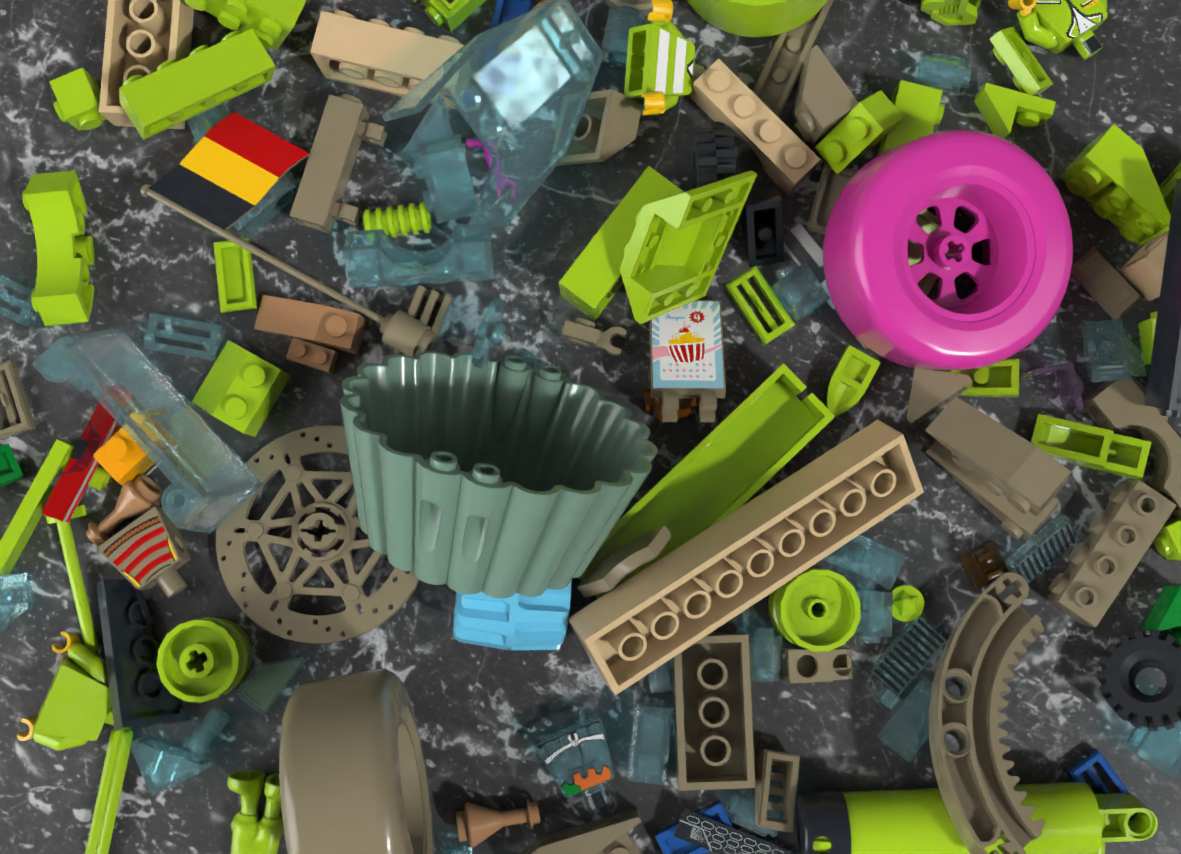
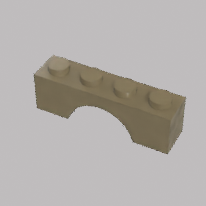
(1123, 406)

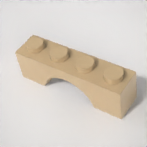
(731, 102)

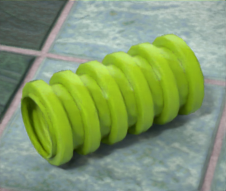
(398, 220)

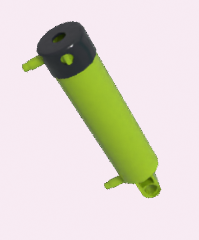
(920, 824)

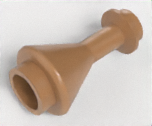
(135, 498)
(480, 822)

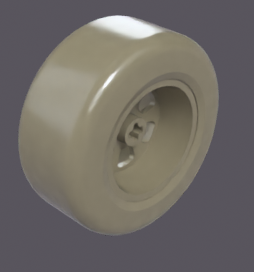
(354, 768)

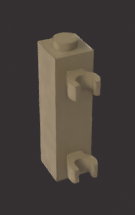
(331, 164)

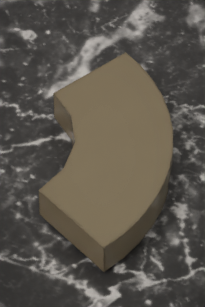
(624, 561)

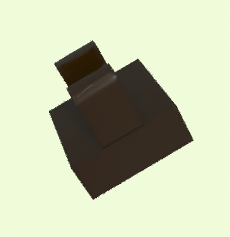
(982, 564)

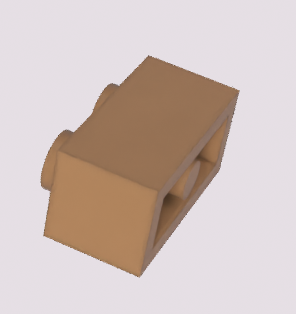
(312, 356)

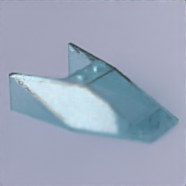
(522, 98)

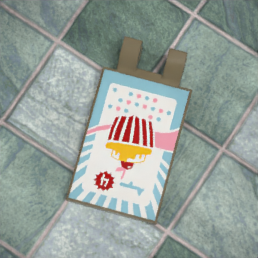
(688, 358)

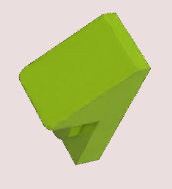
(1002, 105)

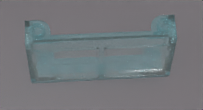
(203, 468)

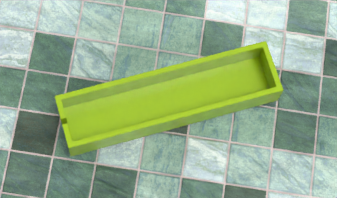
(723, 467)

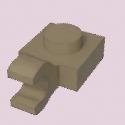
(584, 333)

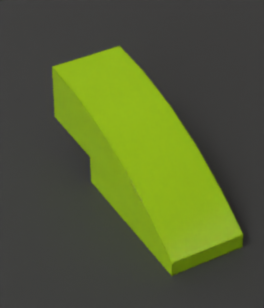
(1091, 447)

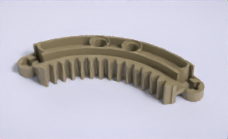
(981, 664)

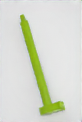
(76, 579)

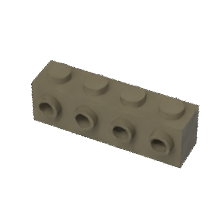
(1110, 552)

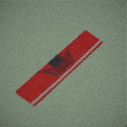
(80, 466)

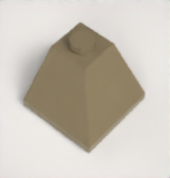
(604, 128)

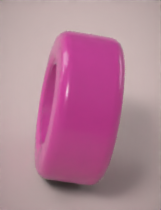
(1013, 216)

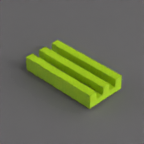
(776, 331)

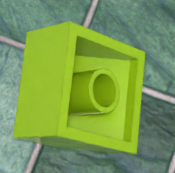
(241, 389)

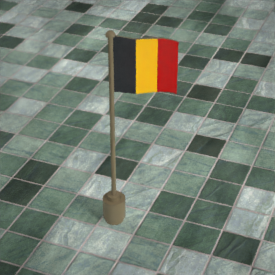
(229, 178)

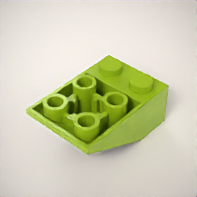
(1120, 186)

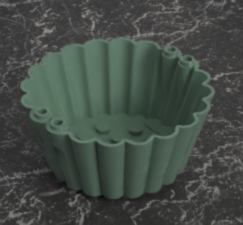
(490, 471)

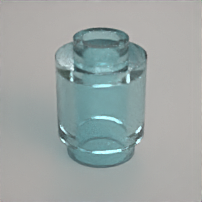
(944, 72)
(765, 654)
(743, 812)

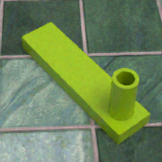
(31, 508)

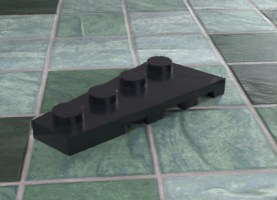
(131, 660)

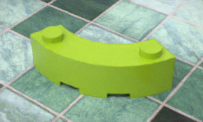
(62, 248)

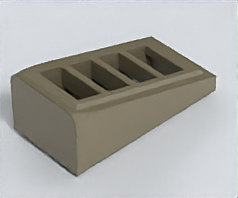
(789, 780)

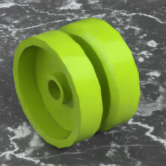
(827, 625)
(183, 663)

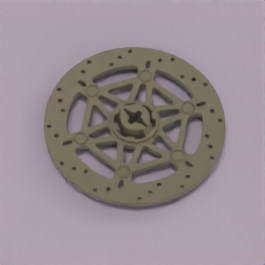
(304, 523)

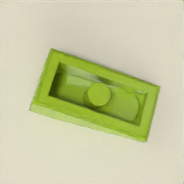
(993, 380)

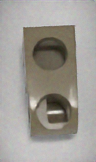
(809, 667)

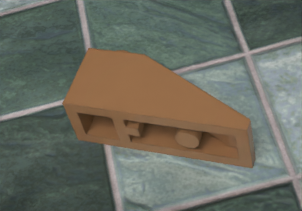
(311, 323)

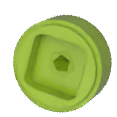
(907, 603)

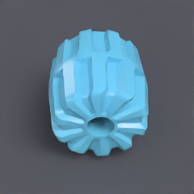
(513, 621)

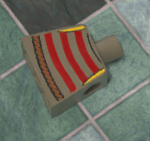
(149, 552)

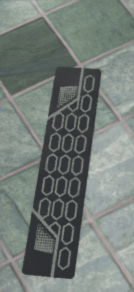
(722, 838)

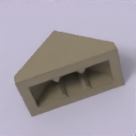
(933, 391)

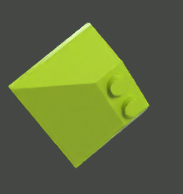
(681, 245)

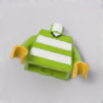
(659, 62)

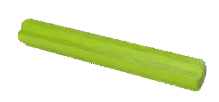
(109, 792)

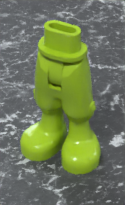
(249, 832)

